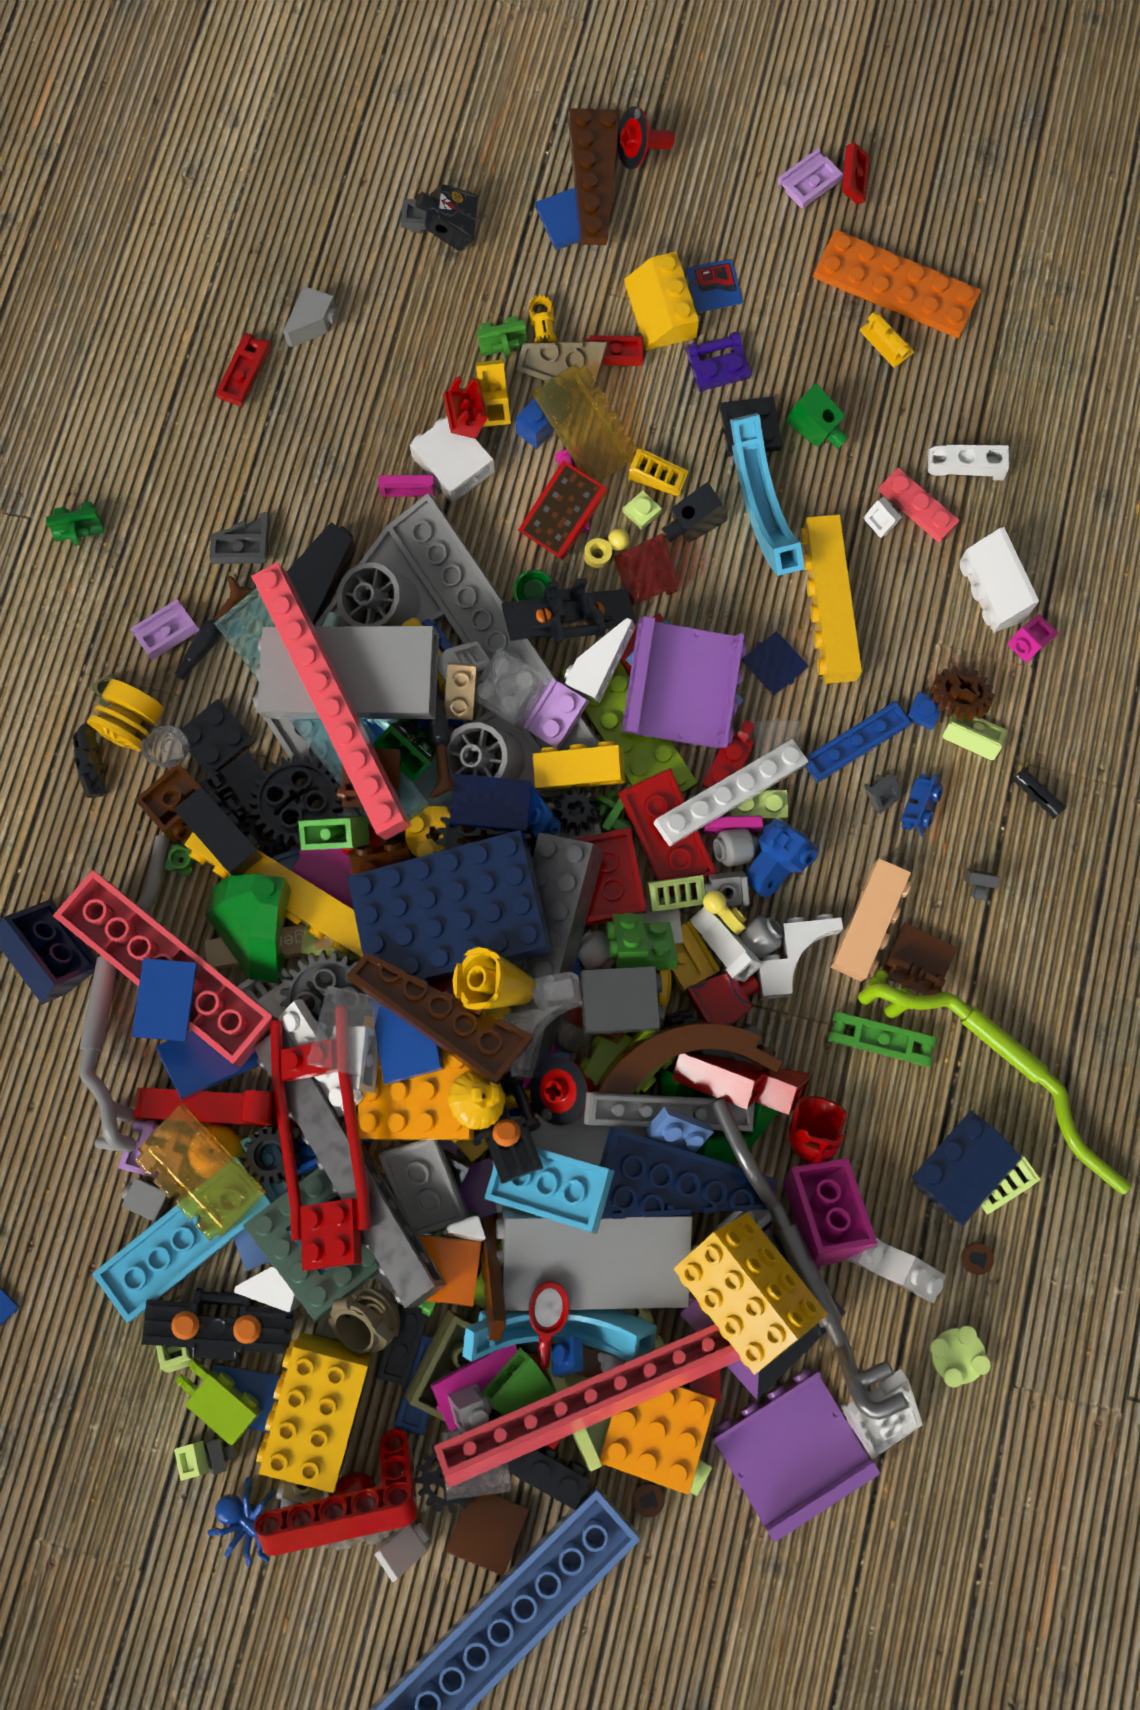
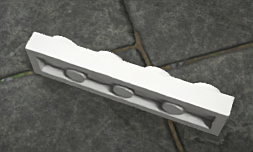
(301, 1029)

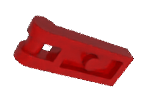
(243, 369)

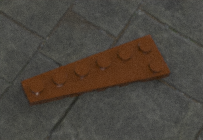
(593, 161)
(467, 1034)

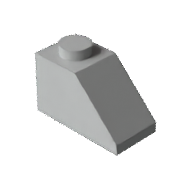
(310, 317)

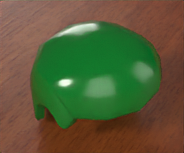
(530, 585)

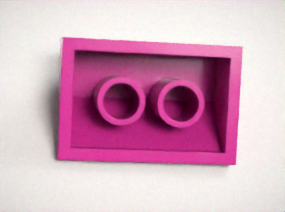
(829, 1210)

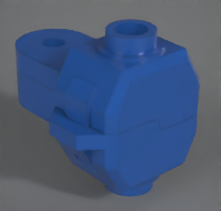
(782, 852)

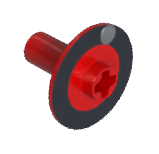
(636, 138)
(559, 1090)

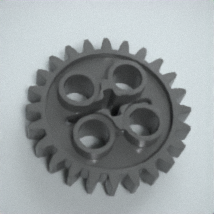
(310, 972)

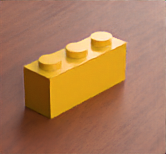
(579, 766)

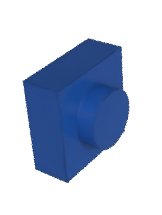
(924, 711)
(567, 1357)

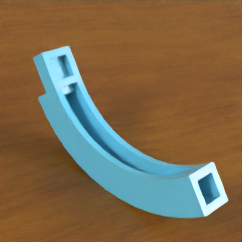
(771, 530)
(599, 1328)

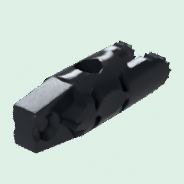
(89, 762)

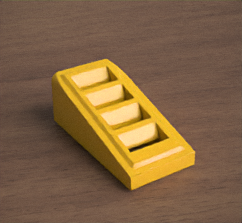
(644, 477)

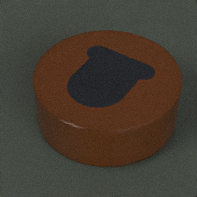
(977, 1258)
(648, 1499)

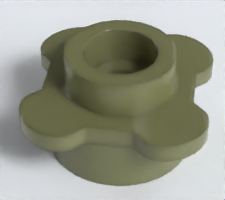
(100, 685)

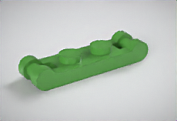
(882, 1039)

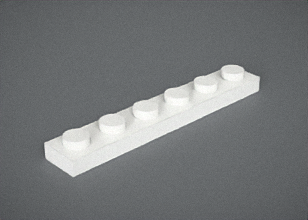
(730, 792)

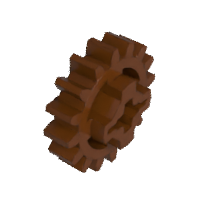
(964, 693)

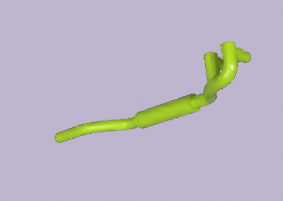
(1007, 1048)

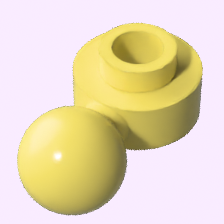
(617, 540)
(715, 903)

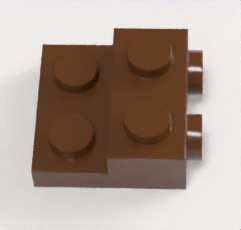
(164, 796)
(368, 858)

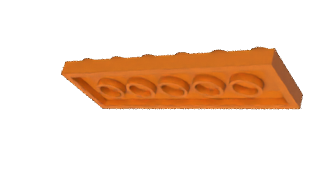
(896, 283)

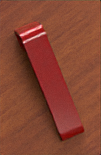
(245, 1109)
(351, 1513)

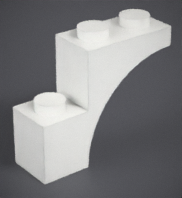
(776, 974)
(902, 1270)

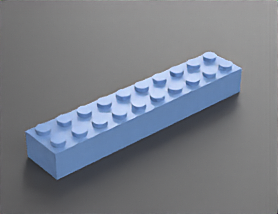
(517, 1610)

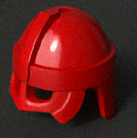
(816, 1129)

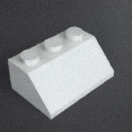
(998, 581)

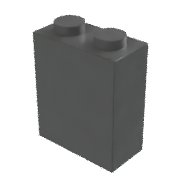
(621, 1000)

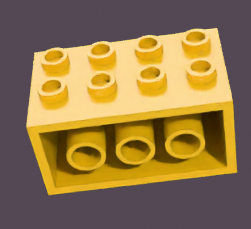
(750, 1292)
(313, 1412)

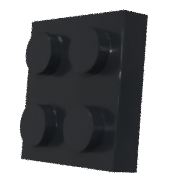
(768, 417)
(216, 737)

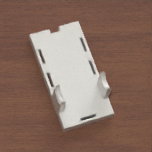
(883, 1433)

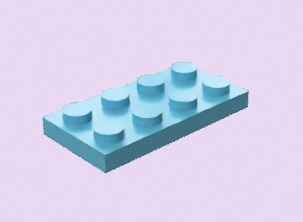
(561, 1191)

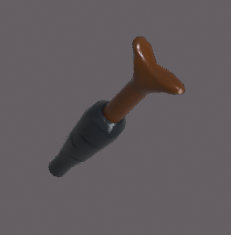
(208, 633)
(440, 737)

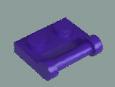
(720, 369)

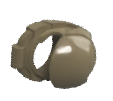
(372, 1320)

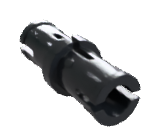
(1039, 793)

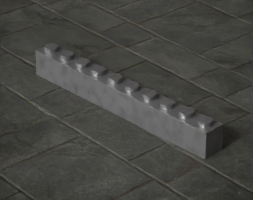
(391, 1236)

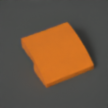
(458, 1265)

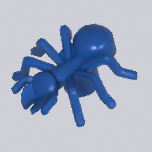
(241, 1519)

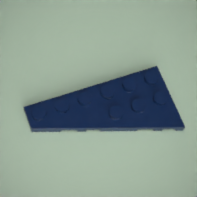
(671, 1181)

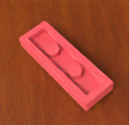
(918, 505)

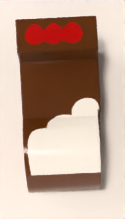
(597, 1362)

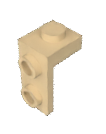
(460, 691)

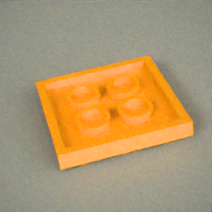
(661, 1438)

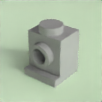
(736, 881)
(469, 1408)

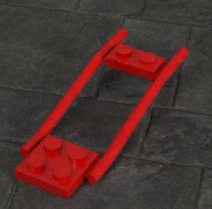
(327, 1229)

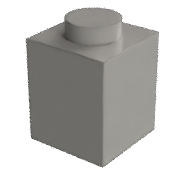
(145, 1199)

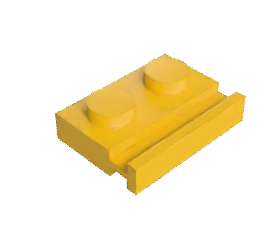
(694, 959)

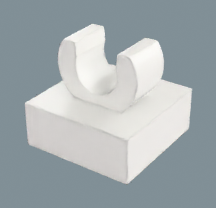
(882, 517)

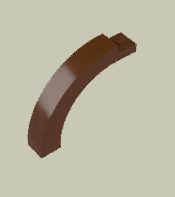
(657, 1047)

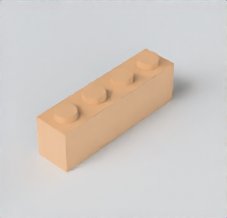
(870, 920)

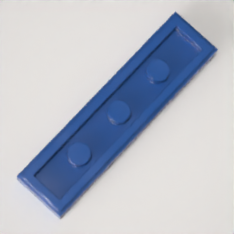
(857, 741)

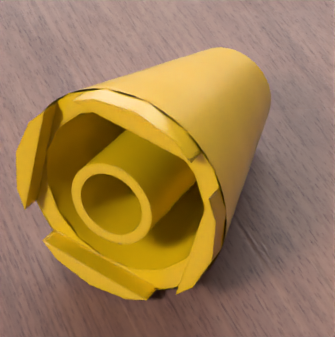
(490, 981)

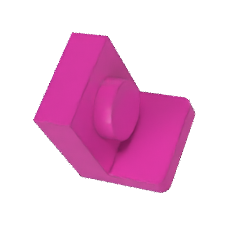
(1032, 638)

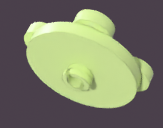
(959, 1356)

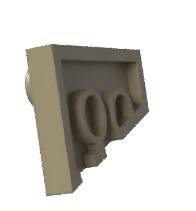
(551, 359)

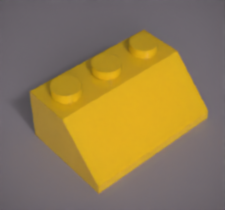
(662, 302)

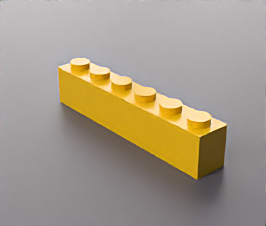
(831, 599)

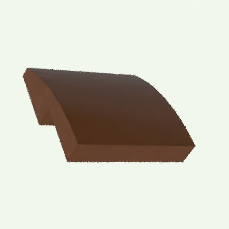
(487, 1532)

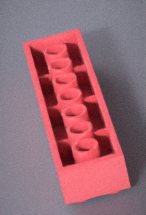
(127, 934)

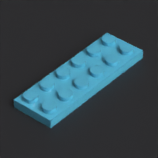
(162, 1258)

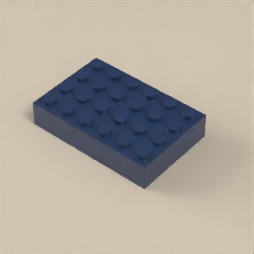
(449, 902)

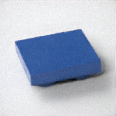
(560, 218)

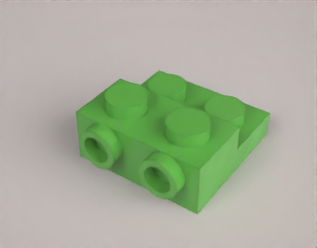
(641, 943)

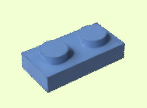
(679, 1130)

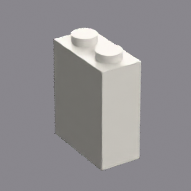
(452, 459)

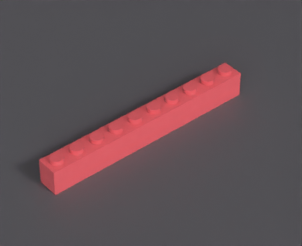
(331, 702)
(583, 1404)

